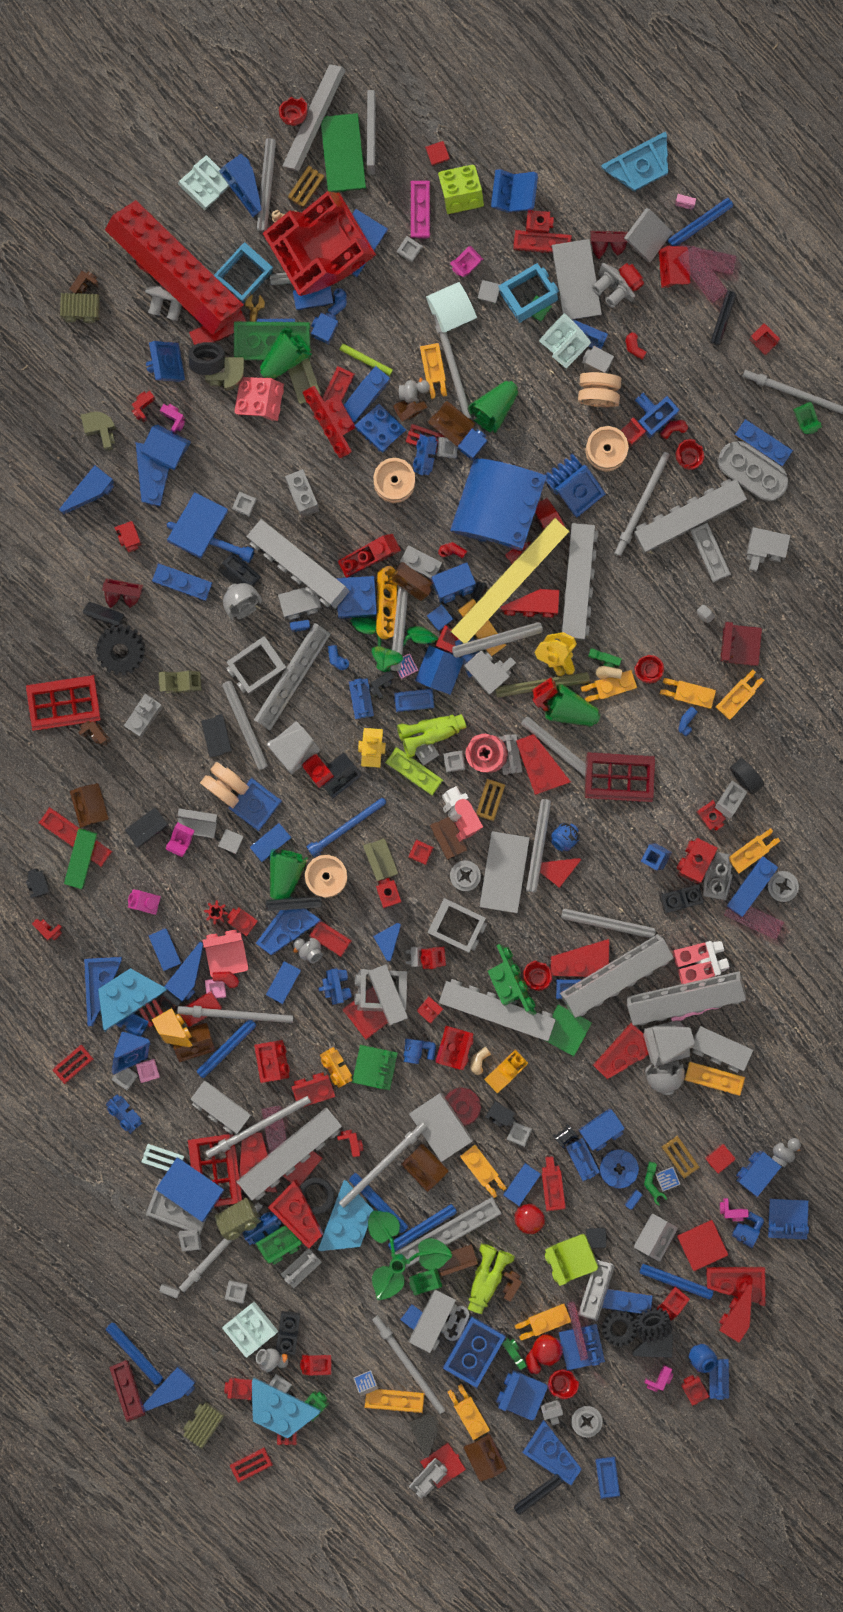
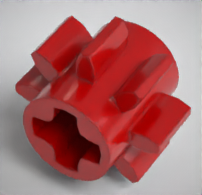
(211, 912)

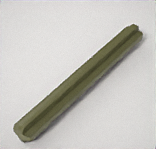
(527, 687)

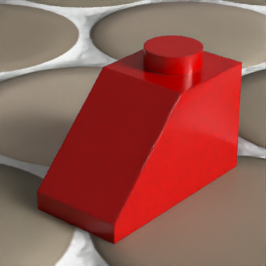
(546, 513)

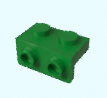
(277, 1244)

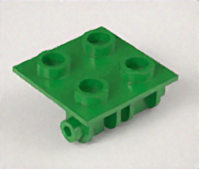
(374, 1067)

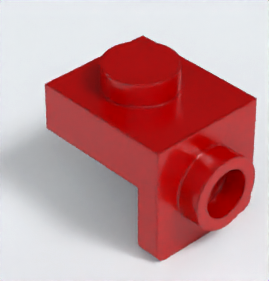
(143, 400)
(433, 957)
(356, 1145)

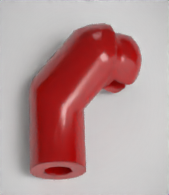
(632, 346)
(676, 425)
(450, 549)
(227, 977)

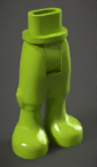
(433, 729)
(485, 1281)

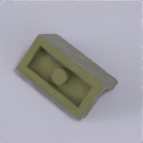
(302, 379)
(380, 859)

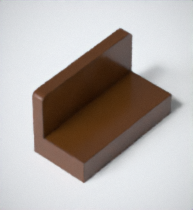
(411, 581)
(89, 805)
(445, 833)
(201, 1043)
(425, 1167)
(461, 1259)
(485, 1458)

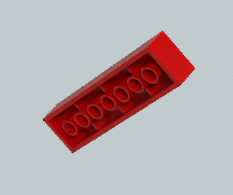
(173, 267)

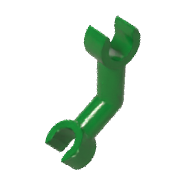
(648, 1182)

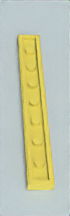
(509, 581)

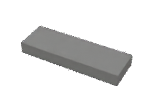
(710, 552)
(387, 995)
(596, 1291)

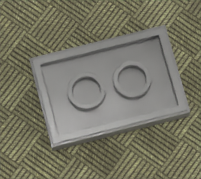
(444, 1129)
(169, 1212)

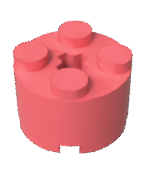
(496, 758)

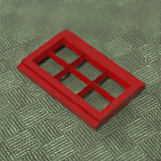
(61, 685)
(232, 1166)

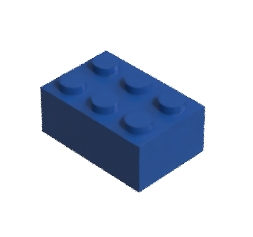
(474, 1351)

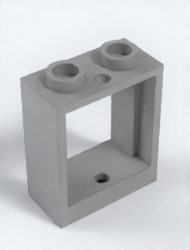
(302, 493)
(280, 667)
(439, 917)
(360, 981)

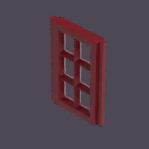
(619, 759)

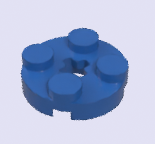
(610, 1162)

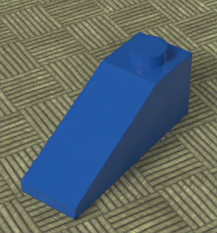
(242, 181)
(366, 393)
(90, 489)
(752, 886)
(185, 977)
(171, 1389)

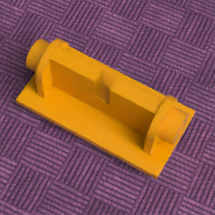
(339, 1075)

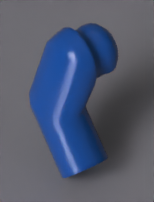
(340, 302)
(336, 660)
(685, 720)

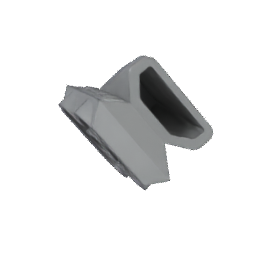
(293, 747)
(668, 1042)

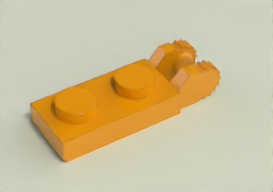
(433, 367)
(611, 686)
(690, 693)
(738, 696)
(751, 852)
(481, 1169)
(545, 1321)
(469, 1414)

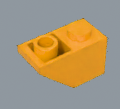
(171, 1029)
(506, 1071)

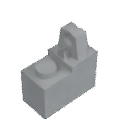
(766, 544)
(486, 673)
(143, 715)

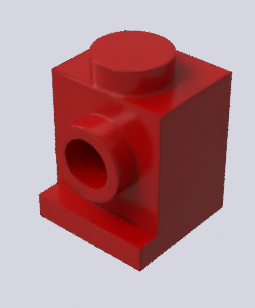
(534, 226)
(129, 536)
(704, 814)
(391, 900)

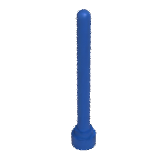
(245, 553)
(316, 848)

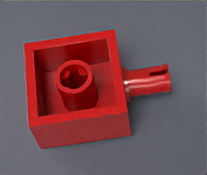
(696, 861)

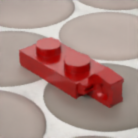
(552, 1186)

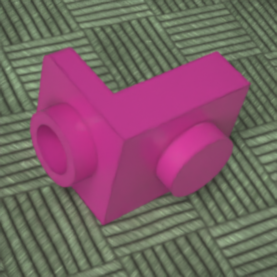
(466, 262)
(172, 413)
(180, 839)
(143, 901)
(735, 1214)
(664, 1377)

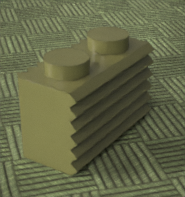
(80, 307)
(237, 1219)
(203, 1425)

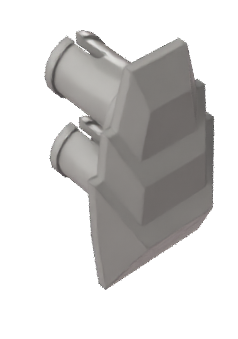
(612, 278)
(158, 294)
(718, 877)

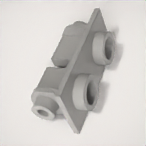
(513, 762)
(301, 1268)
(434, 1471)

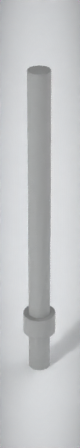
(453, 369)
(762, 380)
(626, 537)
(198, 1011)
(410, 1138)
(225, 1145)
(195, 1274)
(386, 1333)

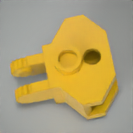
(557, 653)
(371, 747)

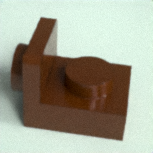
(80, 284)
(408, 411)
(511, 1288)

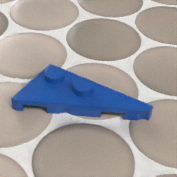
(97, 974)

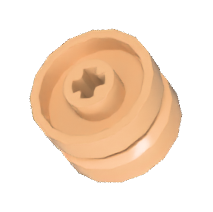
(599, 389)
(611, 438)
(397, 491)
(225, 784)
(316, 882)

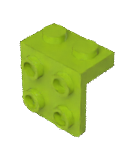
(461, 189)
(571, 1259)

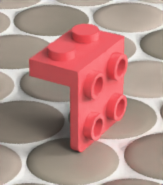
(259, 397)
(226, 952)

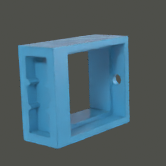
(256, 259)
(535, 306)

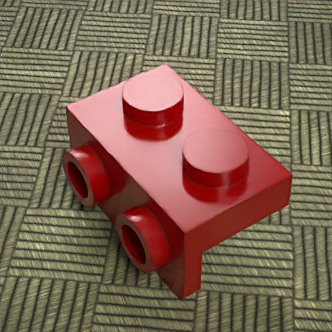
(454, 1048)

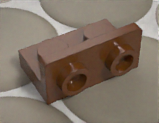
(451, 423)
(96, 731)

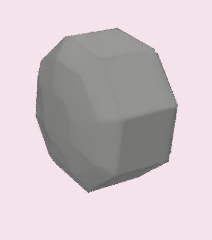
(705, 614)

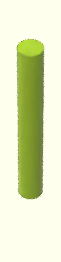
(365, 359)

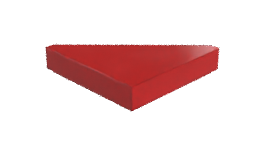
(558, 870)

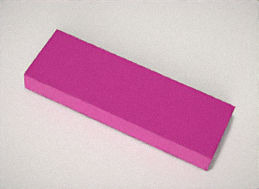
(420, 209)

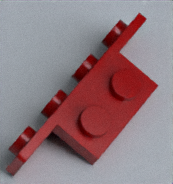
(332, 418)

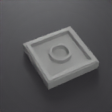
(648, 235)

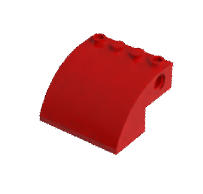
(319, 244)

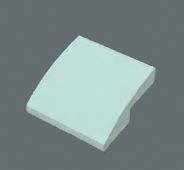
(204, 183)
(451, 307)
(565, 340)
(250, 1329)

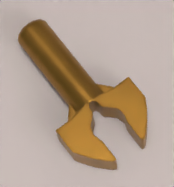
(254, 310)

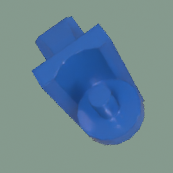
(332, 986)

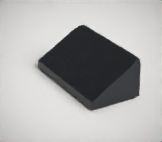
(238, 571)
(103, 614)

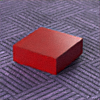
(437, 153)
(420, 852)

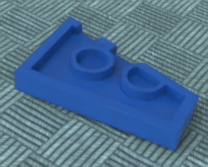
(151, 478)
(286, 928)
(551, 1454)

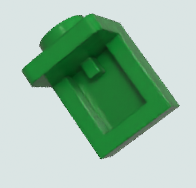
(807, 418)
(425, 1281)
(317, 1400)

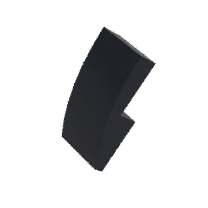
(681, 899)
(288, 1332)

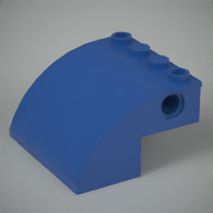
(498, 503)

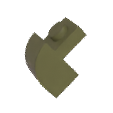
(232, 374)
(99, 423)
(180, 681)

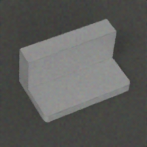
(201, 822)
(655, 1237)

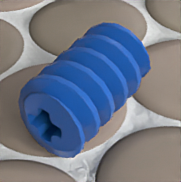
(563, 473)

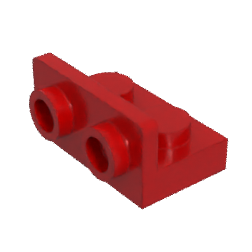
(272, 1061)
(316, 1089)

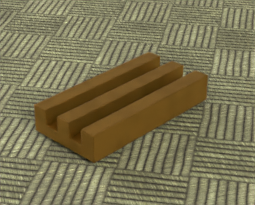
(314, 174)
(485, 815)
(689, 1170)

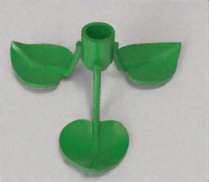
(385, 657)
(390, 1280)

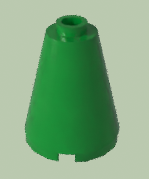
(284, 354)
(494, 406)
(571, 708)
(285, 872)

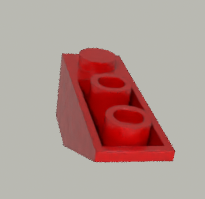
(369, 555)
(538, 602)
(738, 1318)

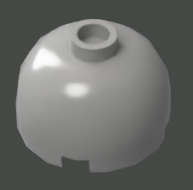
(240, 600)
(665, 1077)

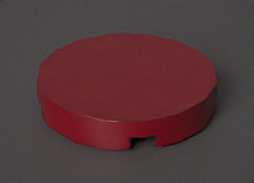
(465, 1104)

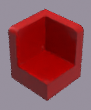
(764, 339)
(633, 432)
(446, 640)
(720, 1158)

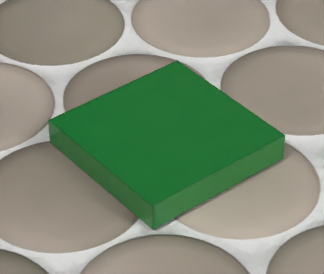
(568, 1031)

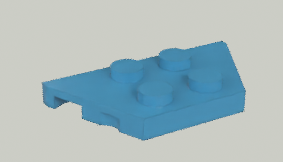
(641, 164)
(125, 996)
(346, 1224)
(279, 1410)

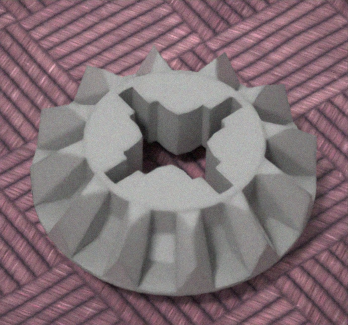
(474, 876)
(791, 883)
(596, 1422)

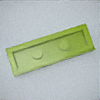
(414, 771)

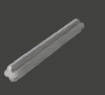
(266, 184)
(399, 627)
(497, 639)
(245, 725)
(556, 746)
(538, 845)
(608, 923)

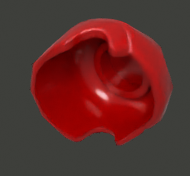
(293, 111)
(689, 454)
(649, 669)
(537, 976)
(529, 1219)
(547, 1350)
(563, 1384)

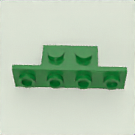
(508, 982)

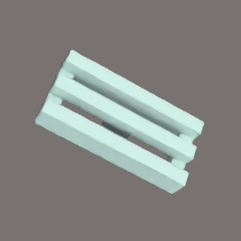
(147, 1153)

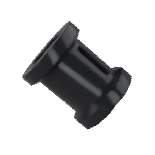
(565, 1136)

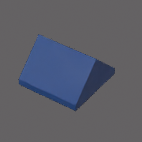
(165, 446)
(439, 670)
(387, 940)
(129, 1051)

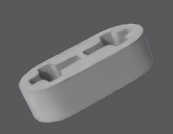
(460, 1326)

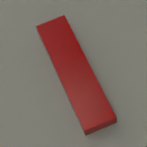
(67, 831)

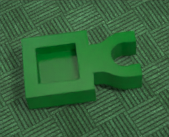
(607, 659)
(512, 1347)

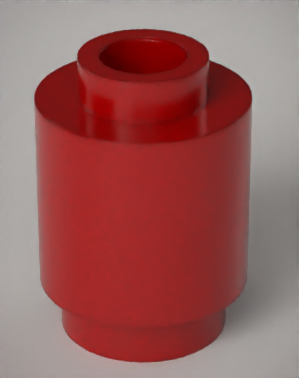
(631, 276)

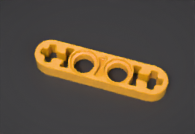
(383, 601)

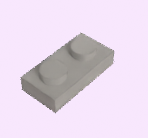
(421, 562)
(731, 799)

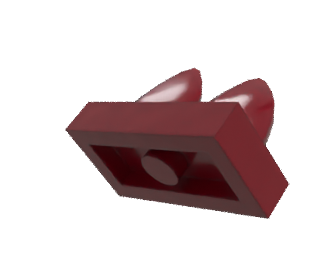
(600, 240)
(114, 589)

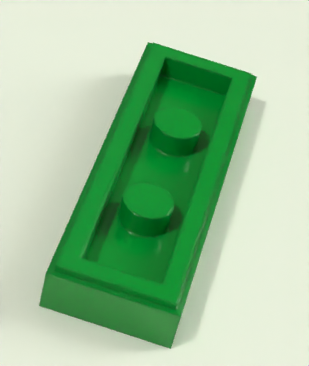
(80, 858)

